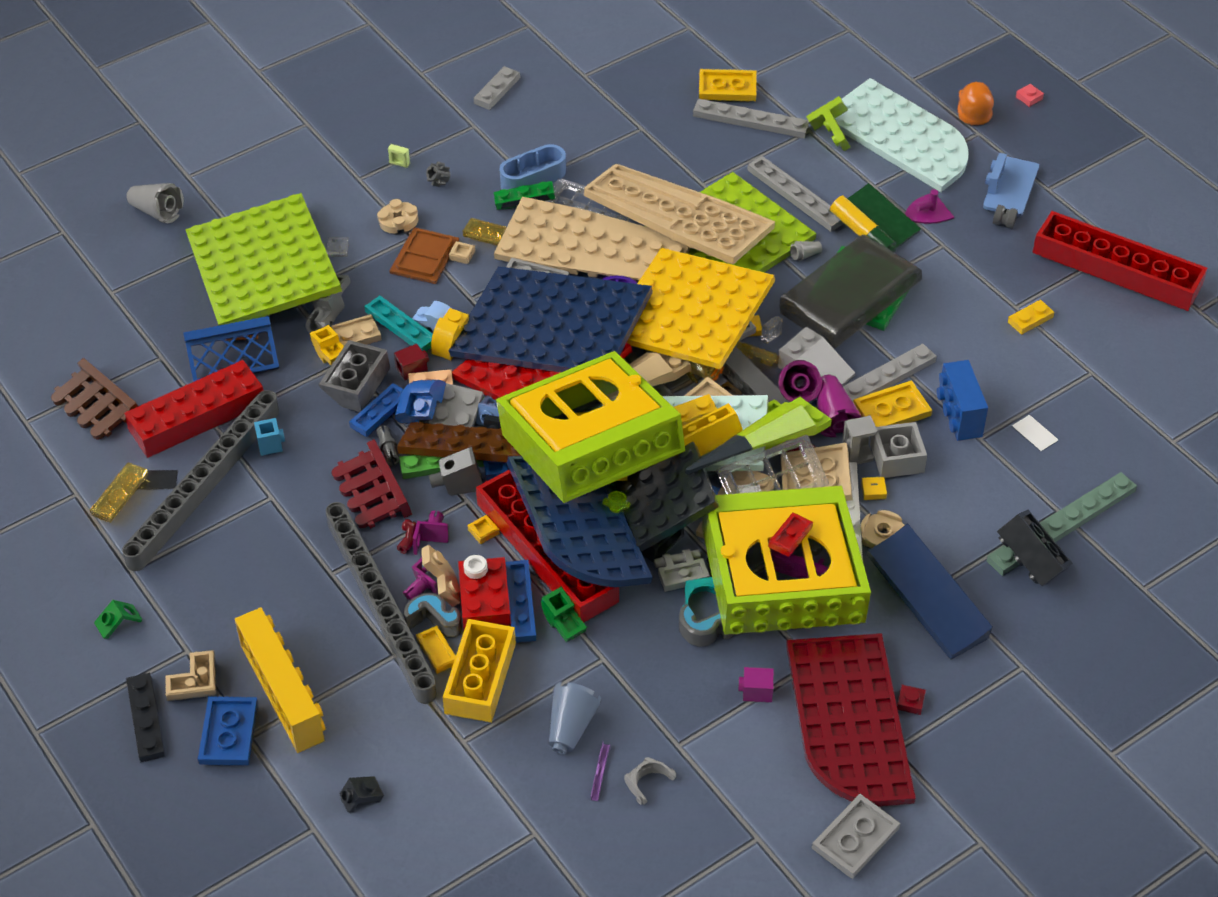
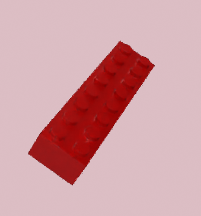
(1120, 260)
(505, 507)

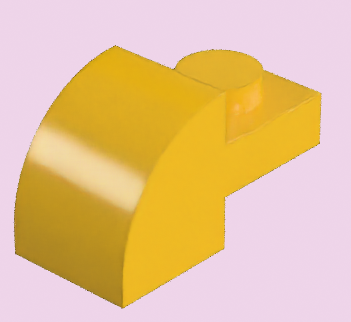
(326, 344)

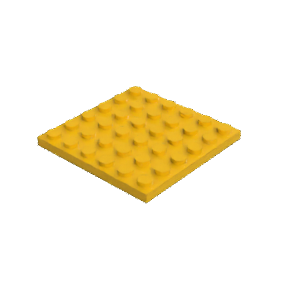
(697, 307)

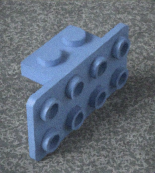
(1010, 183)

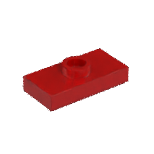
(790, 534)

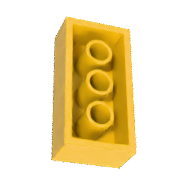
(479, 670)

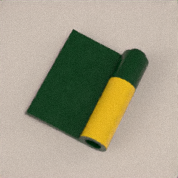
(875, 216)

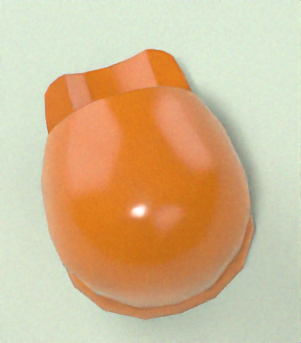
(975, 104)

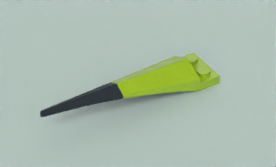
(779, 425)

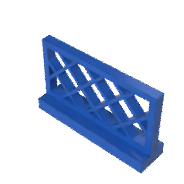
(231, 331)

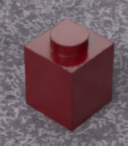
(411, 361)

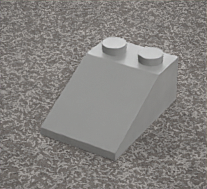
(815, 349)

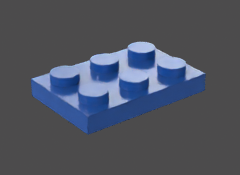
(228, 731)

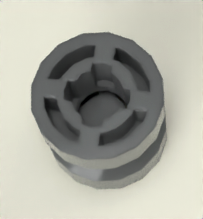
(1005, 216)

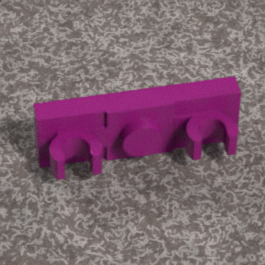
(795, 565)

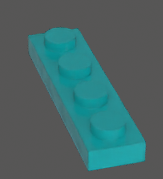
(399, 323)

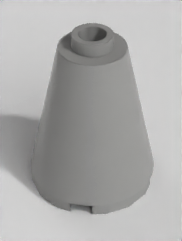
(157, 200)

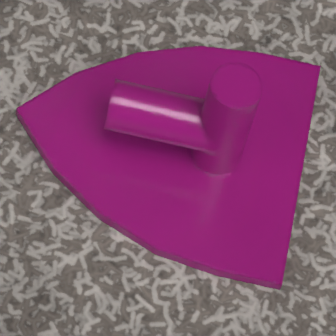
(928, 209)

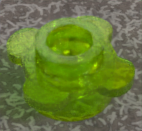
(616, 501)

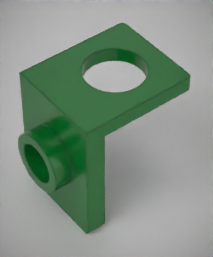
(114, 615)

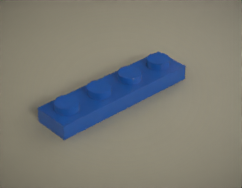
(521, 600)

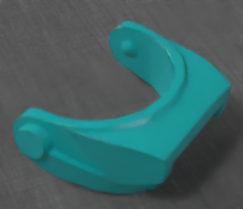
(698, 585)

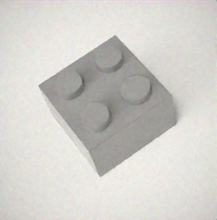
(898, 450)

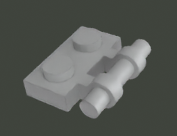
(676, 575)

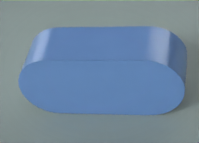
(533, 167)

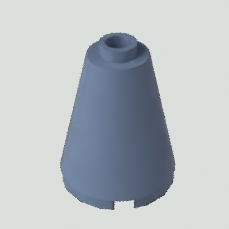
(570, 715)

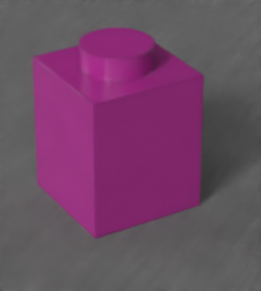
(757, 684)

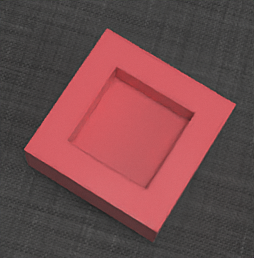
(1029, 95)

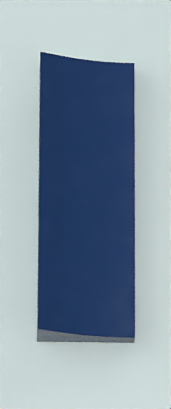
(930, 592)

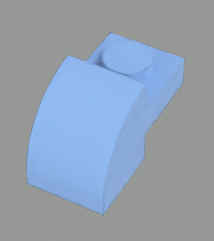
(430, 315)

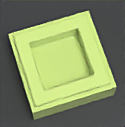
(398, 155)

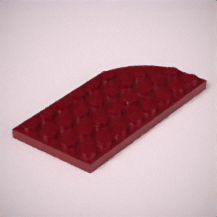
(850, 718)

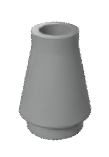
(804, 249)

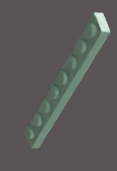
(1071, 517)

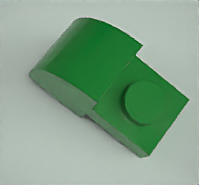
(561, 614)

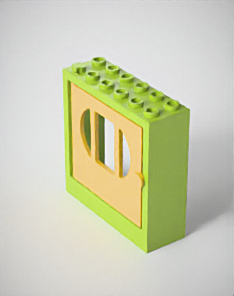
(600, 444)
(761, 605)

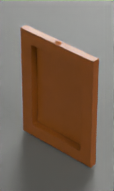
(424, 255)

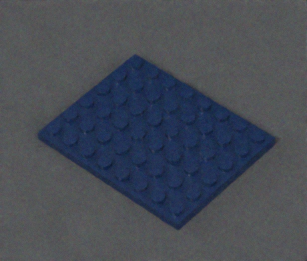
(549, 319)

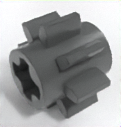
(438, 174)

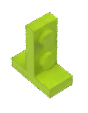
(826, 116)

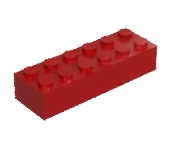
(193, 408)

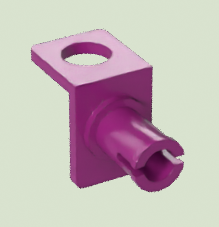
(431, 531)
(421, 583)

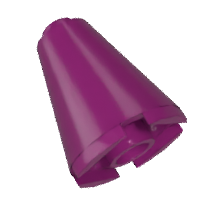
(800, 380)
(836, 404)

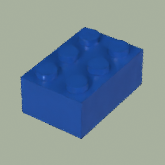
(962, 400)

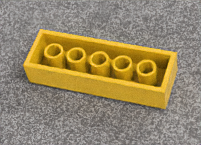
(280, 679)

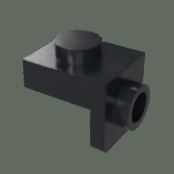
(359, 791)

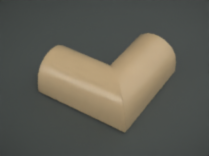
(197, 683)

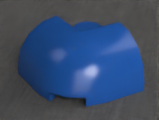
(419, 400)

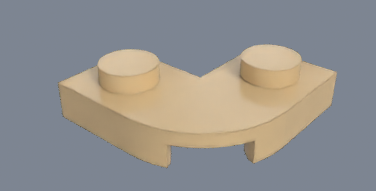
(446, 579)

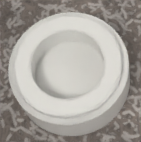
(475, 566)

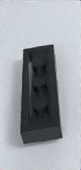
(145, 717)

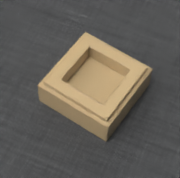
(462, 252)

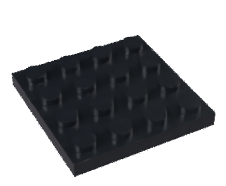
(667, 497)

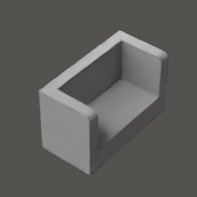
(857, 437)

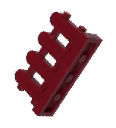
(375, 494)

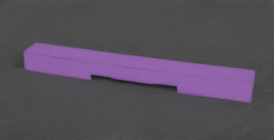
(600, 772)

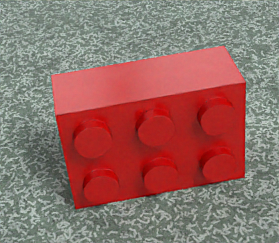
(486, 597)

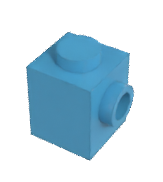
(269, 436)

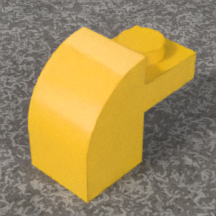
(447, 332)

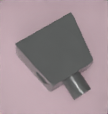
(458, 473)

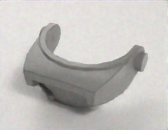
(647, 766)

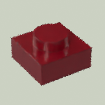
(911, 699)

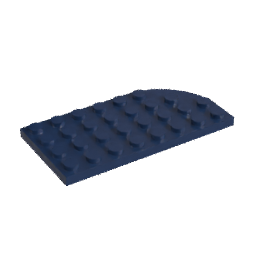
(582, 533)

